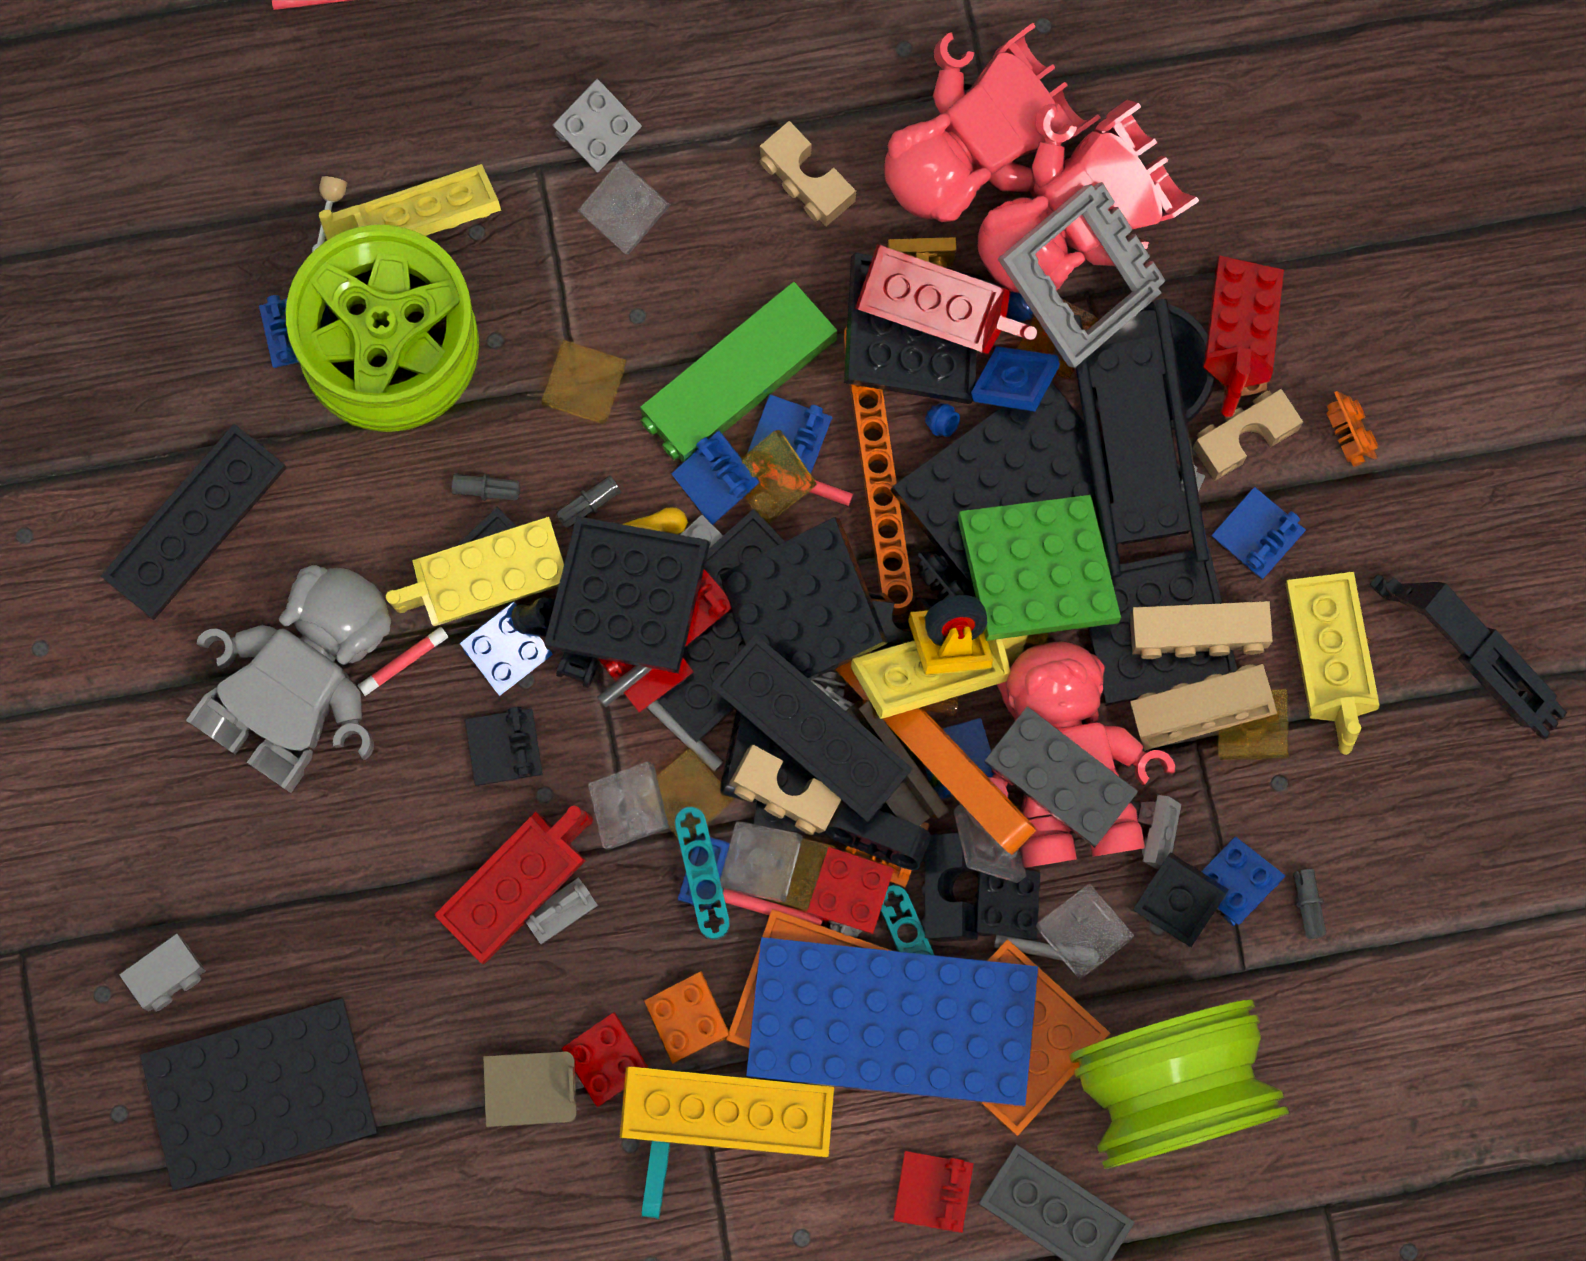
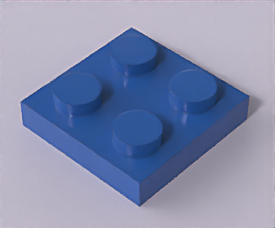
(1015, 378)

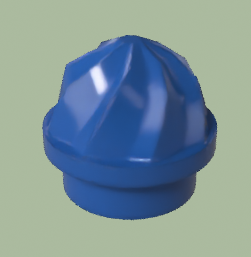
(1018, 308)
(942, 420)

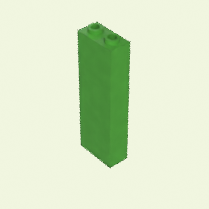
(738, 372)

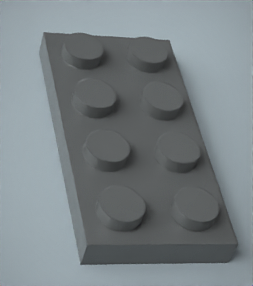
(1061, 776)
(1054, 1210)

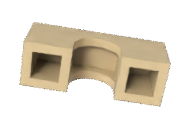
(823, 196)
(1270, 417)
(758, 780)

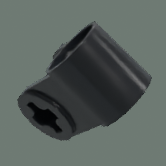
(533, 618)
(586, 663)

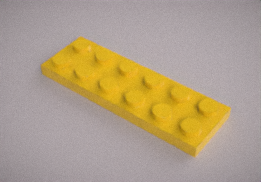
(726, 1112)

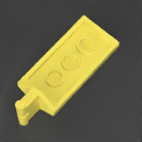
(422, 208)
(483, 573)
(1333, 652)
(898, 683)

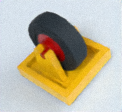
(952, 636)

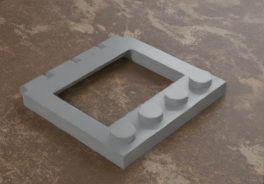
(1041, 293)

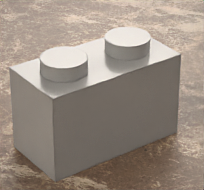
(163, 974)

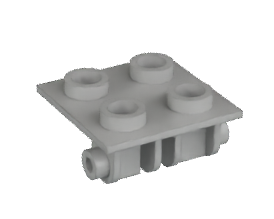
(596, 125)

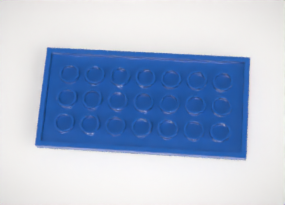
(892, 1022)

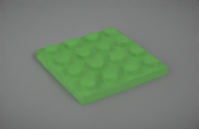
(1039, 567)

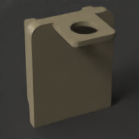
(530, 1089)

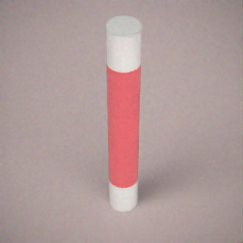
(403, 661)

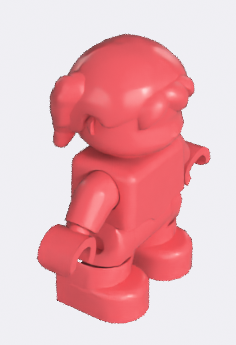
(979, 133)
(1104, 156)
(1064, 688)

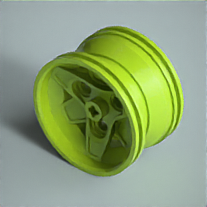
(383, 327)
(1178, 1082)

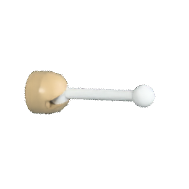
(332, 191)

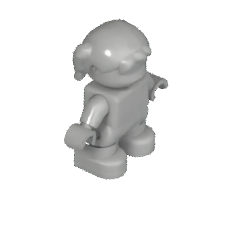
(294, 679)

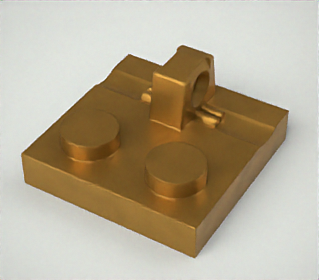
(933, 250)

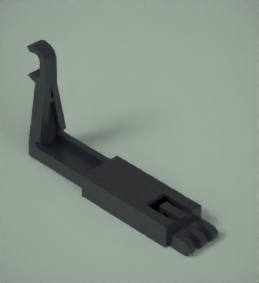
(1481, 650)

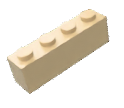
(1201, 628)
(1203, 706)

